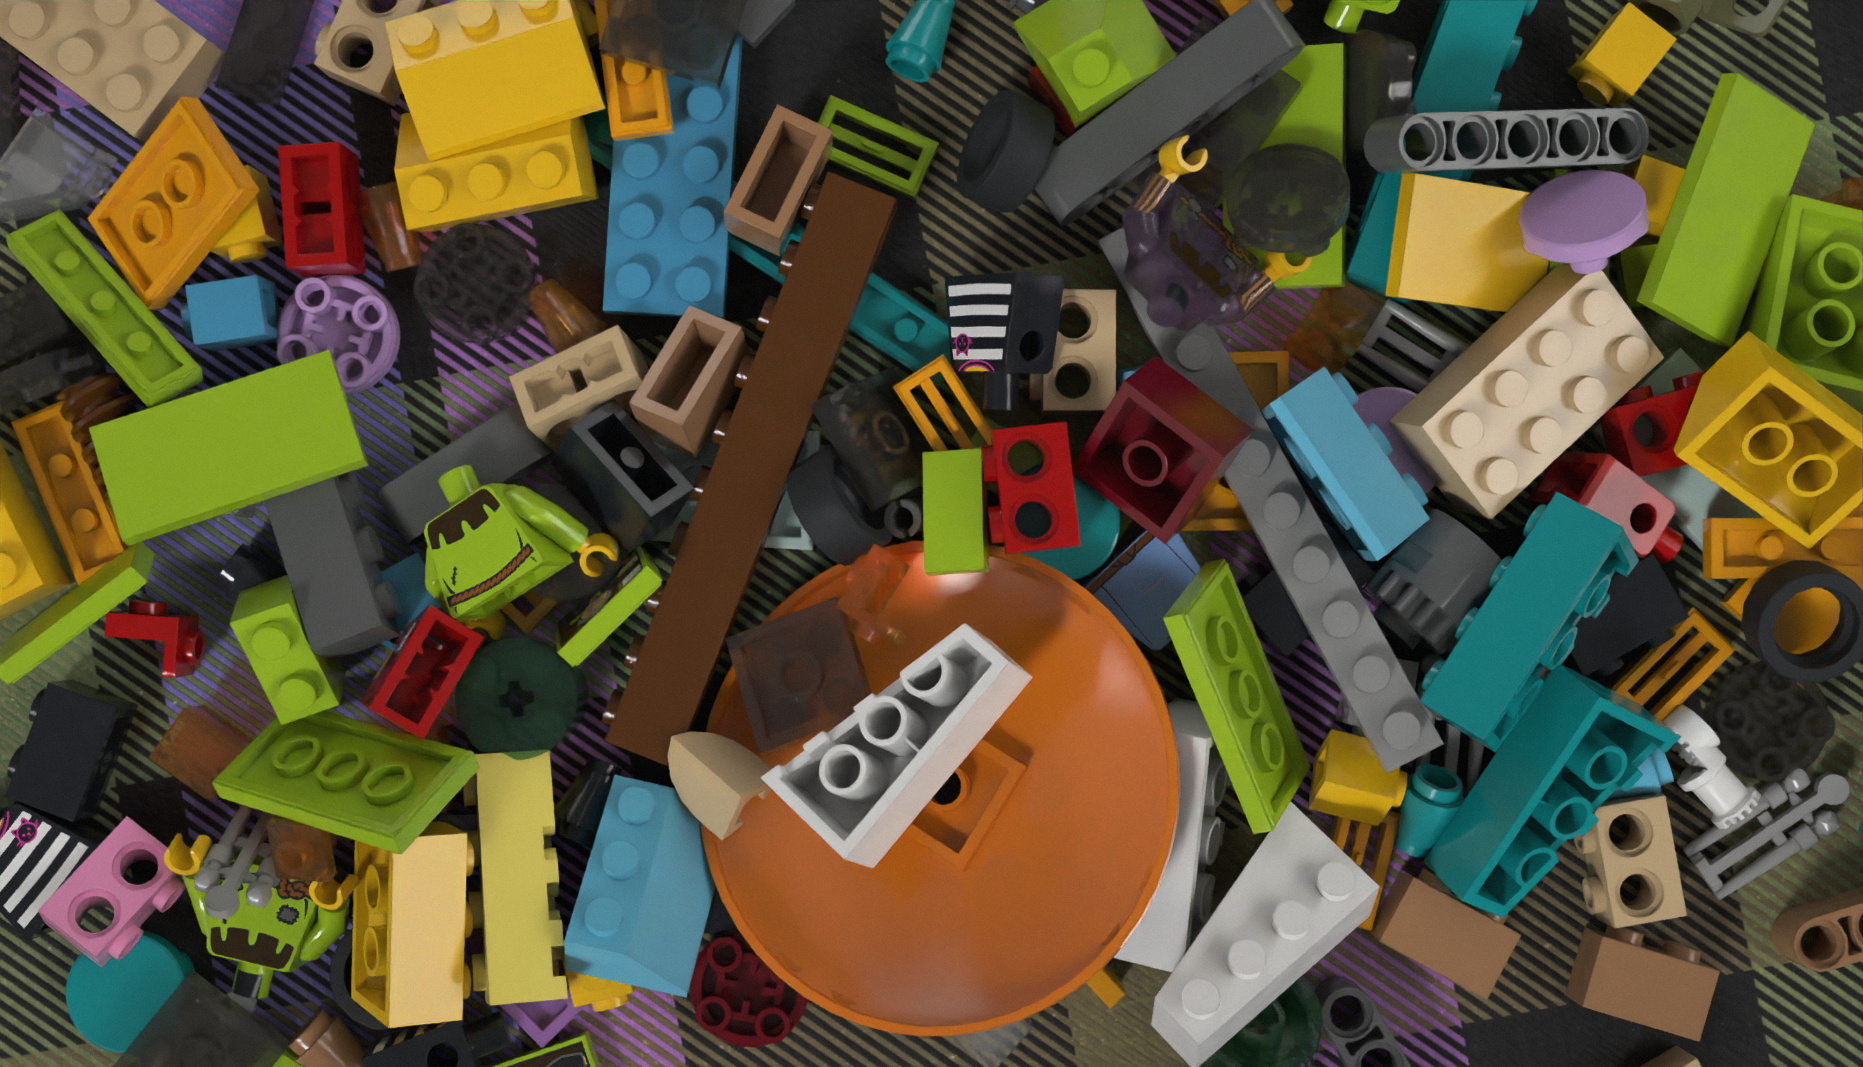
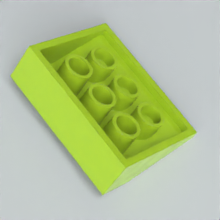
(1813, 295)

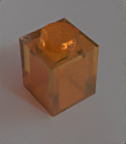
(199, 748)

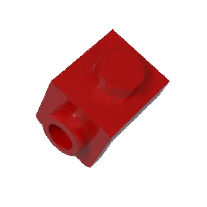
(149, 621)

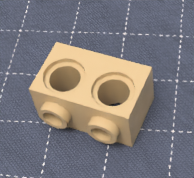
(359, 25)
(1090, 353)
(578, 383)
(1644, 852)

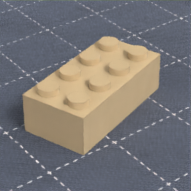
(115, 54)
(1526, 390)

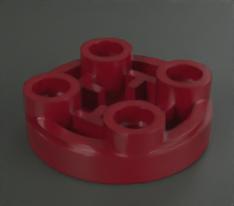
(741, 996)

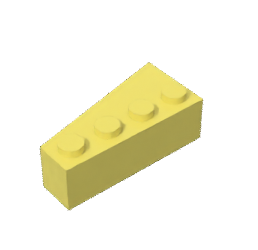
(516, 880)

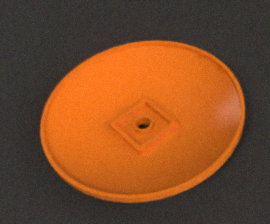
(1020, 878)

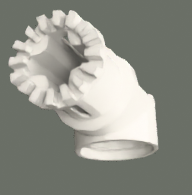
(1707, 769)

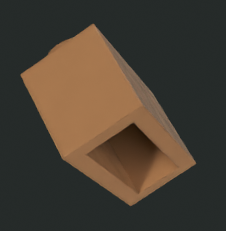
(778, 180)
(690, 382)
(1444, 933)
(1641, 982)

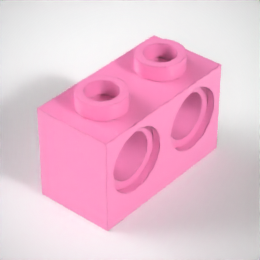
(102, 883)

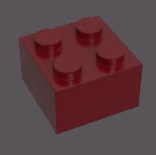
(1160, 449)

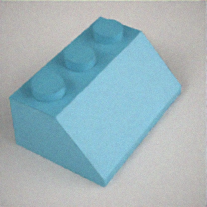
(1347, 464)
(642, 892)

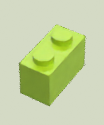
(280, 652)

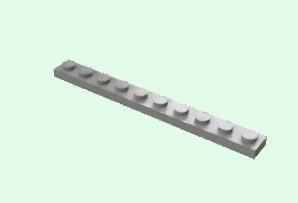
(1296, 542)

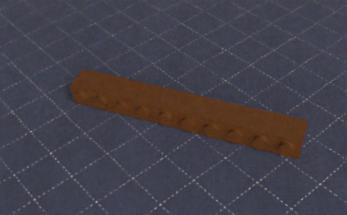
(750, 471)

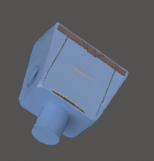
(1144, 584)

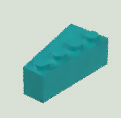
(1527, 619)
(1544, 788)

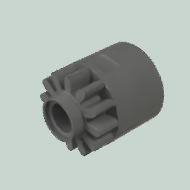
(1432, 583)

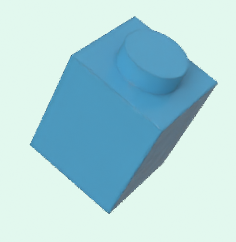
(231, 313)

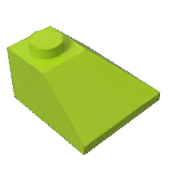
(1093, 50)

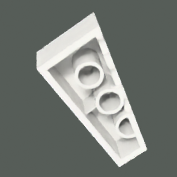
(899, 746)
(1185, 891)
(1267, 932)

